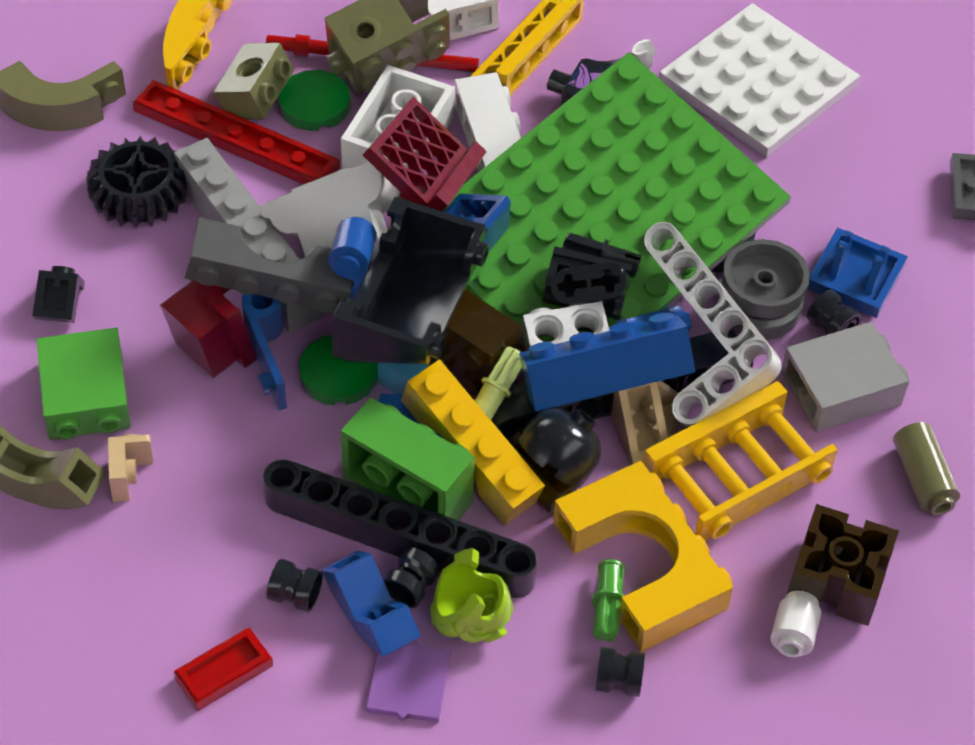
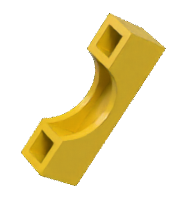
(499, 471)

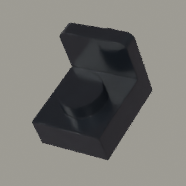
(57, 294)

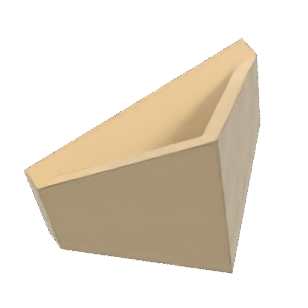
(643, 417)

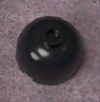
(564, 443)

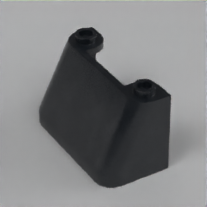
(410, 287)

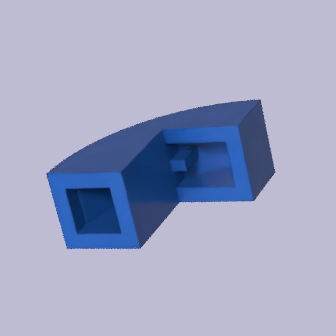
(368, 605)

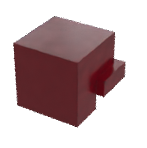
(208, 327)

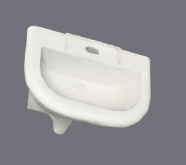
(320, 206)

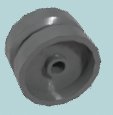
(767, 285)

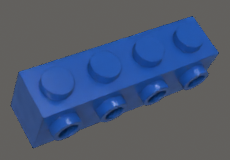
(607, 361)

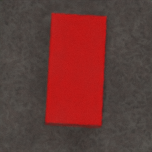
(223, 668)

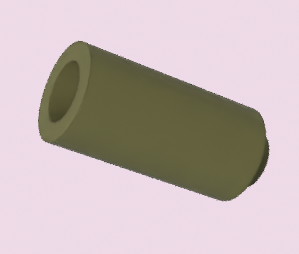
(926, 468)

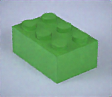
(406, 460)

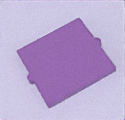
(410, 682)

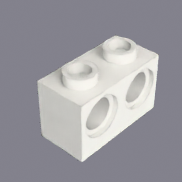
(563, 322)

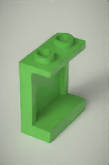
(83, 383)

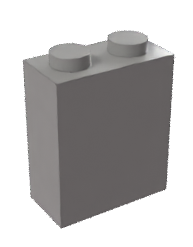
(844, 376)

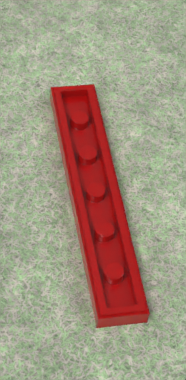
(234, 134)

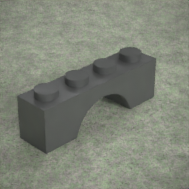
(224, 260)

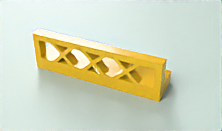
(536, 47)

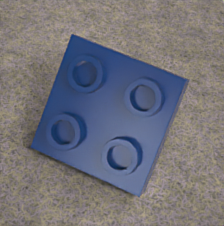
(857, 271)

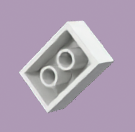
(385, 101)

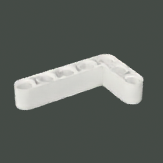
(719, 320)

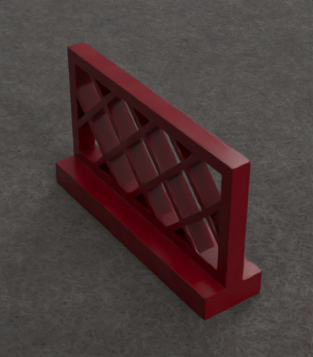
(443, 177)

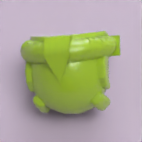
(470, 601)

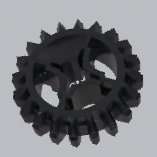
(136, 182)

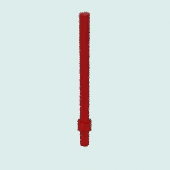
(303, 46)

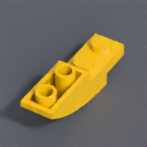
(187, 37)

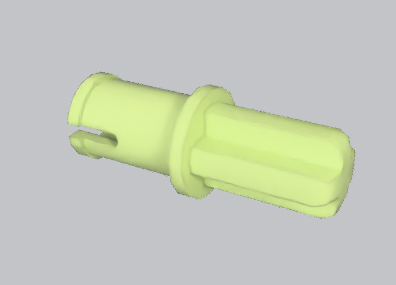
(499, 381)

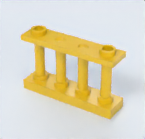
(734, 426)

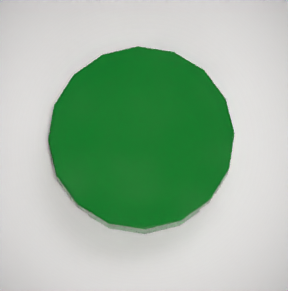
(314, 100)
(334, 379)

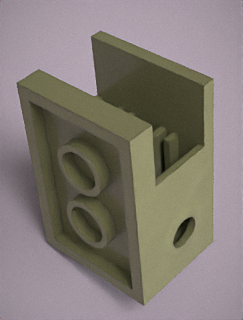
(382, 33)

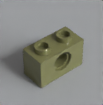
(254, 80)

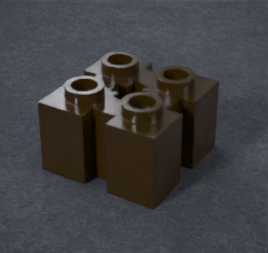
(844, 563)

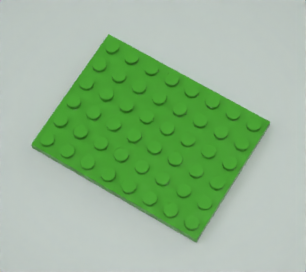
(610, 170)

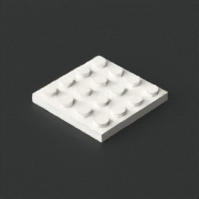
(759, 79)

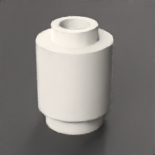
(796, 624)

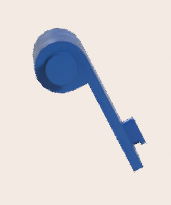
(352, 250)
(265, 323)

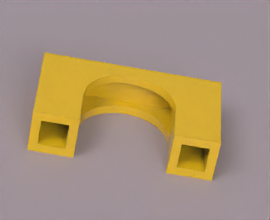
(636, 503)

